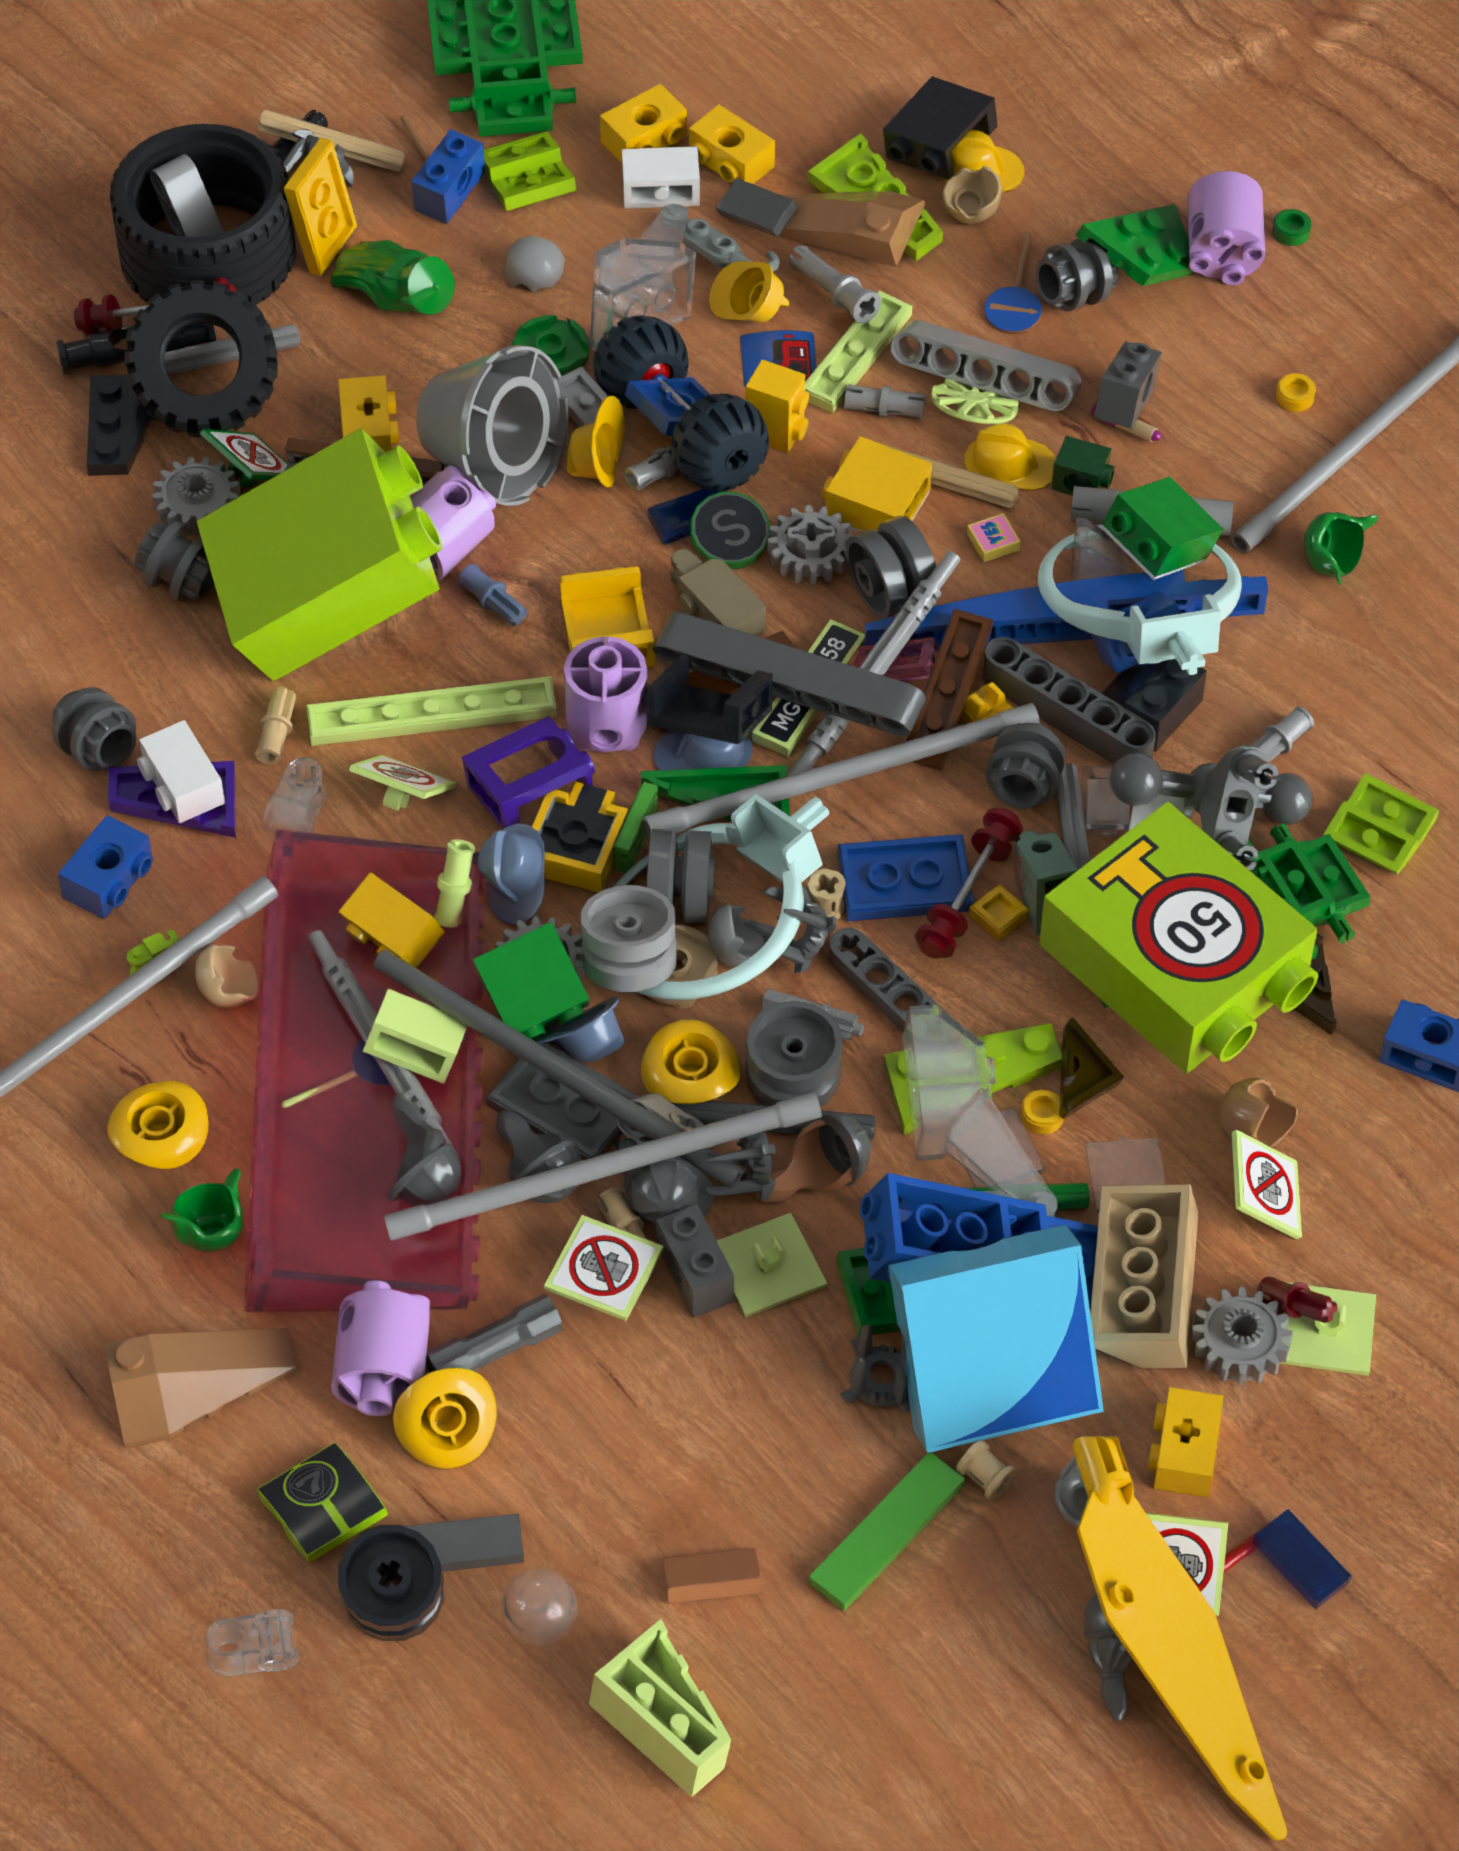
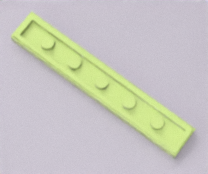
(431, 711)

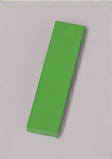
(886, 1531)

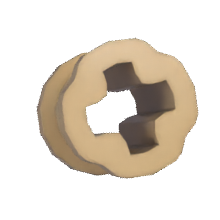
(831, 891)
(987, 1470)

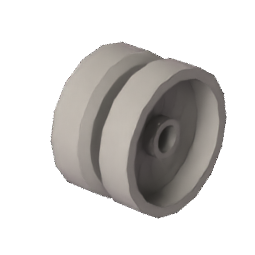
(628, 938)

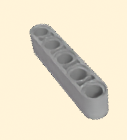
(1003, 360)

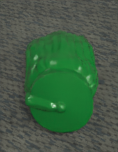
(395, 277)

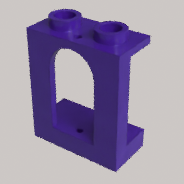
(502, 799)

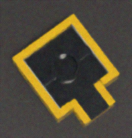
(580, 835)

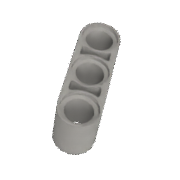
(184, 199)

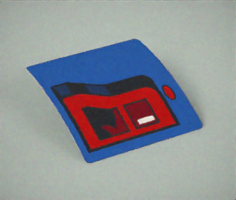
(781, 347)

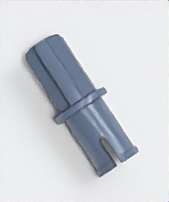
(492, 594)

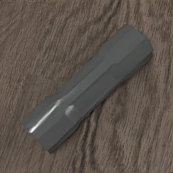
(522, 1327)

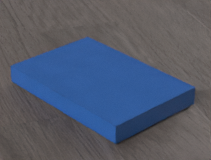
(902, 876)

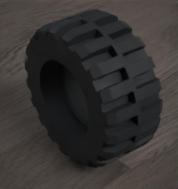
(193, 306)

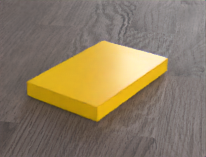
(320, 206)

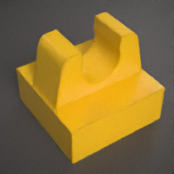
(984, 704)

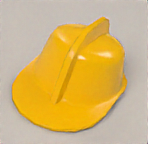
(978, 150)
(747, 292)
(597, 445)
(1009, 457)

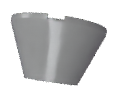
(497, 421)

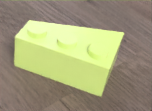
(661, 1711)

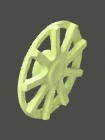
(973, 403)

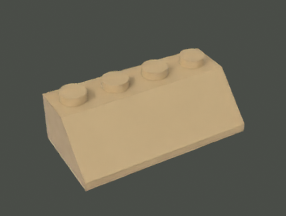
(1145, 1274)

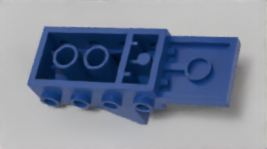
(924, 1218)

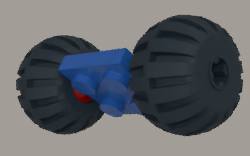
(714, 436)

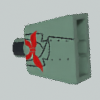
(1040, 862)

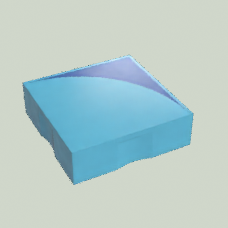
(997, 1338)

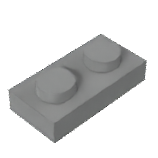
(582, 395)

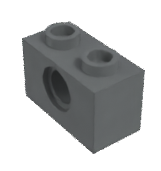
(1128, 384)
(695, 1260)

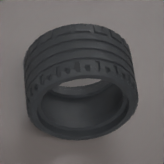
(235, 173)

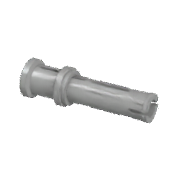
(843, 289)

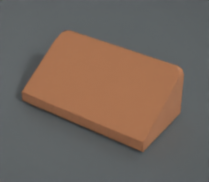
(712, 1575)

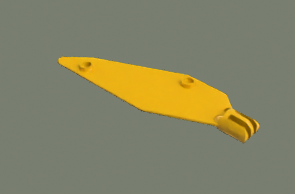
(1169, 1630)

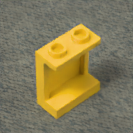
(606, 605)

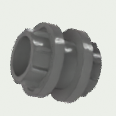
(1076, 274)
(176, 560)
(94, 729)
(1026, 765)

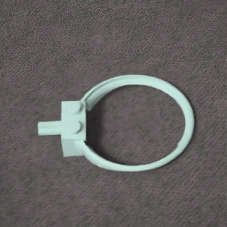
(1152, 639)
(779, 847)

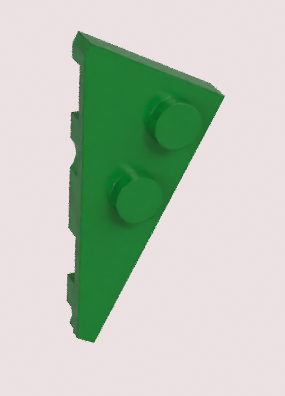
(699, 785)

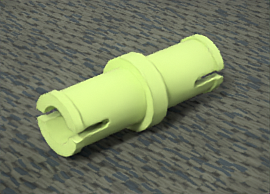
(454, 883)

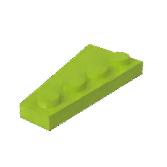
(860, 170)
(1017, 1055)

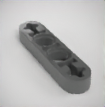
(872, 958)

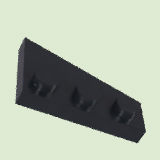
(114, 425)

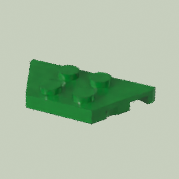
(1144, 244)

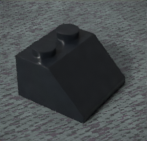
(1158, 694)

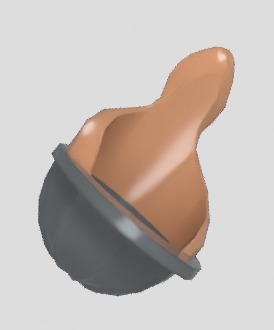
(823, 1158)

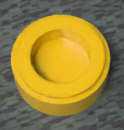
(1295, 392)
(1041, 1112)

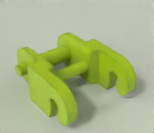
(149, 949)

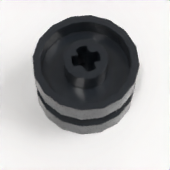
(388, 1555)

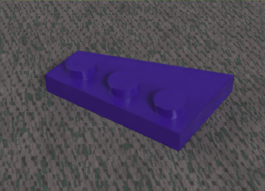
(136, 797)

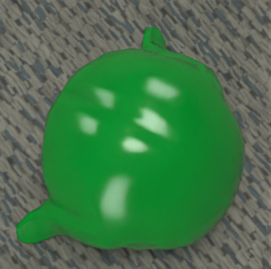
(1336, 542)
(208, 1215)

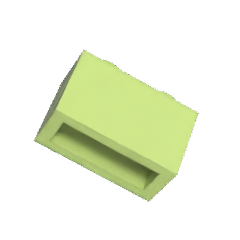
(415, 1036)

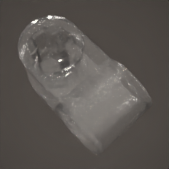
(296, 798)
(255, 1641)

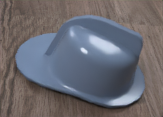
(689, 751)
(513, 872)
(590, 1035)

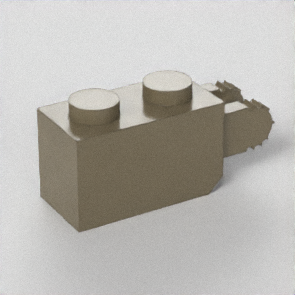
(716, 593)

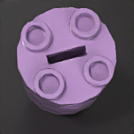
(1226, 226)
(459, 514)
(605, 694)
(379, 1347)

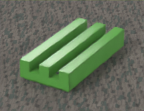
(632, 832)

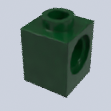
(1081, 465)

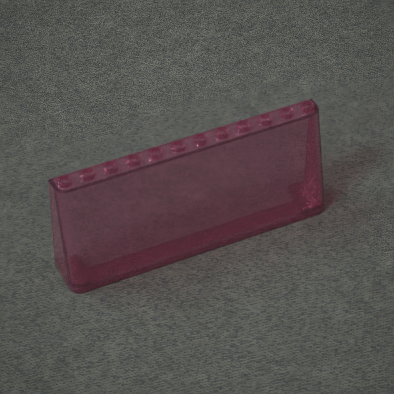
(336, 1154)

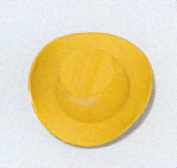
(690, 1063)
(159, 1124)
(446, 1417)

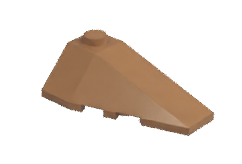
(856, 223)
(180, 1377)

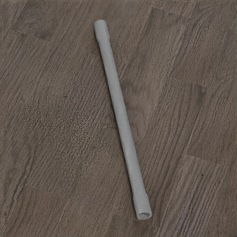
(1261, 524)
(682, 818)
(240, 908)
(424, 1217)

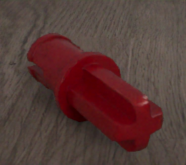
(1298, 1299)

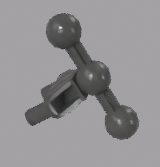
(1220, 792)

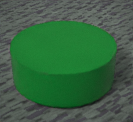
(1291, 227)

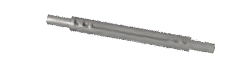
(881, 656)
(363, 1017)

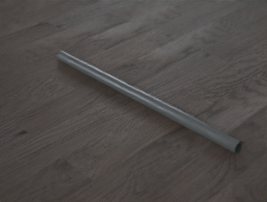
(547, 1062)

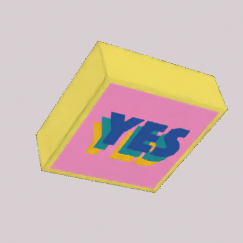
(993, 537)

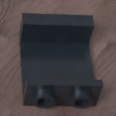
(935, 124)
(706, 712)

